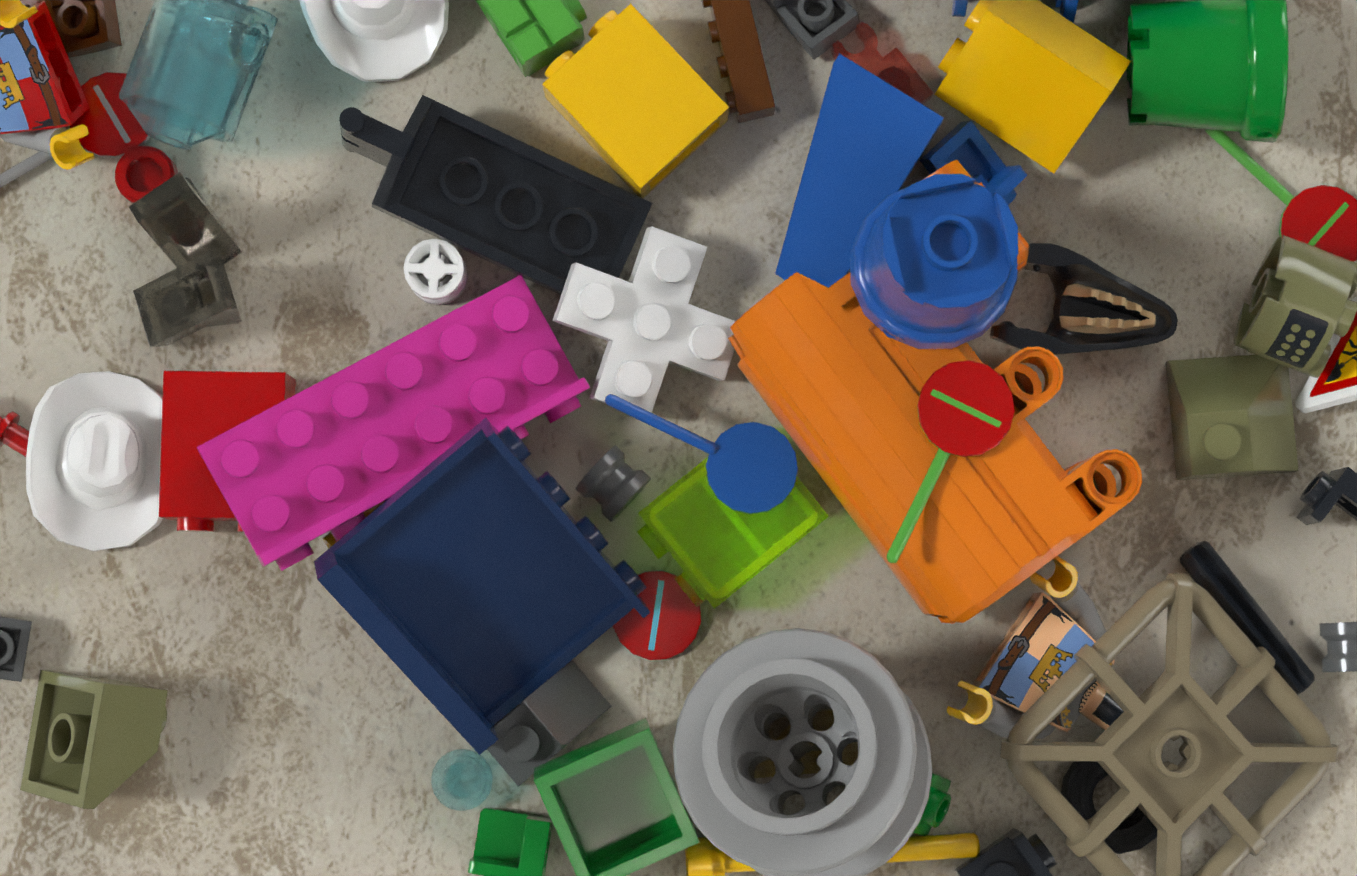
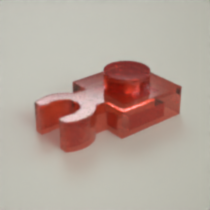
(891, 68)

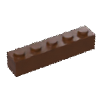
(741, 59)

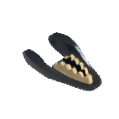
(1090, 308)

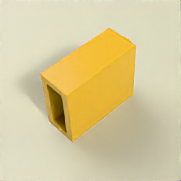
(1029, 77)
(634, 99)

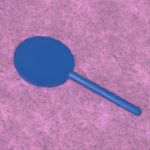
(746, 466)

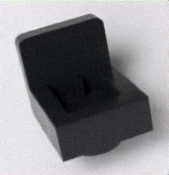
(1326, 491)

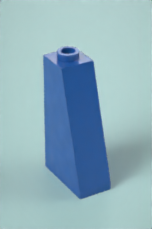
(858, 156)

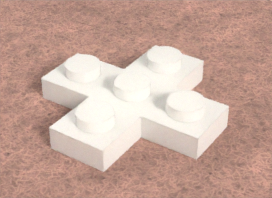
(647, 320)

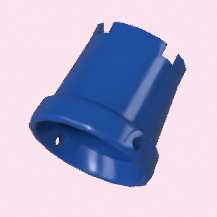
(936, 262)

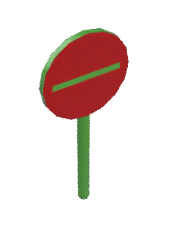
(1315, 216)
(964, 414)

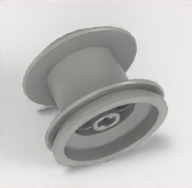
(727, 735)

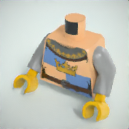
(1036, 655)

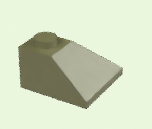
(1231, 417)
(89, 736)

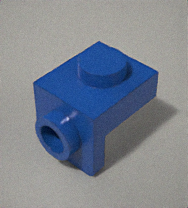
(978, 158)

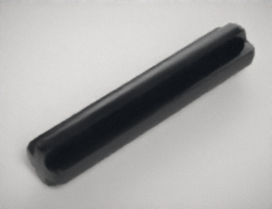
(1217, 578)

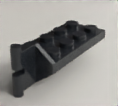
(496, 194)

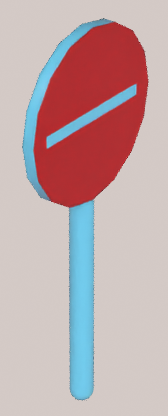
(667, 627)

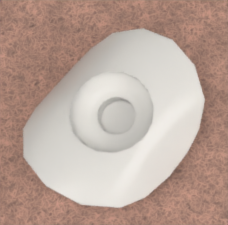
(377, 36)
(96, 460)

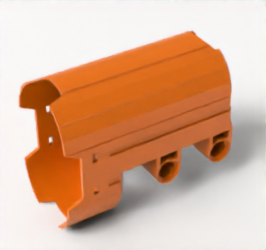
(854, 415)

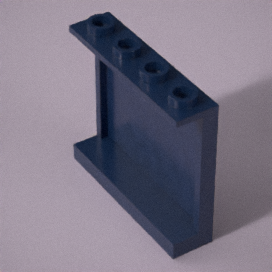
(479, 580)

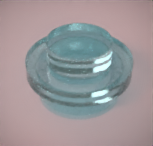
(462, 779)

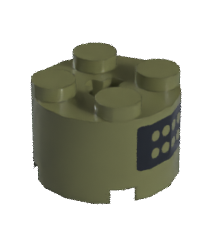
(1298, 306)

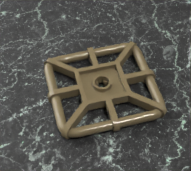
(1170, 709)

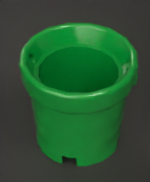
(1209, 65)

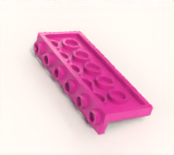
(386, 418)

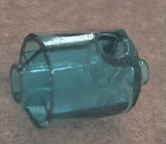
(196, 69)

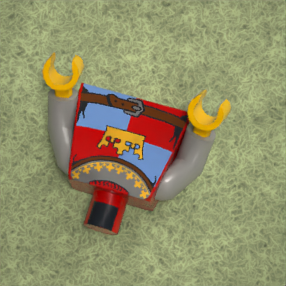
(39, 86)

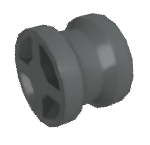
(613, 483)
(1341, 646)

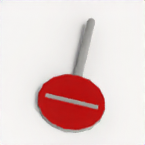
(109, 123)

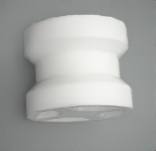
(434, 260)

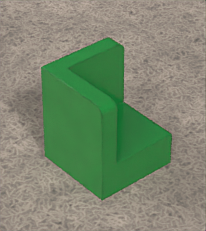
(511, 844)

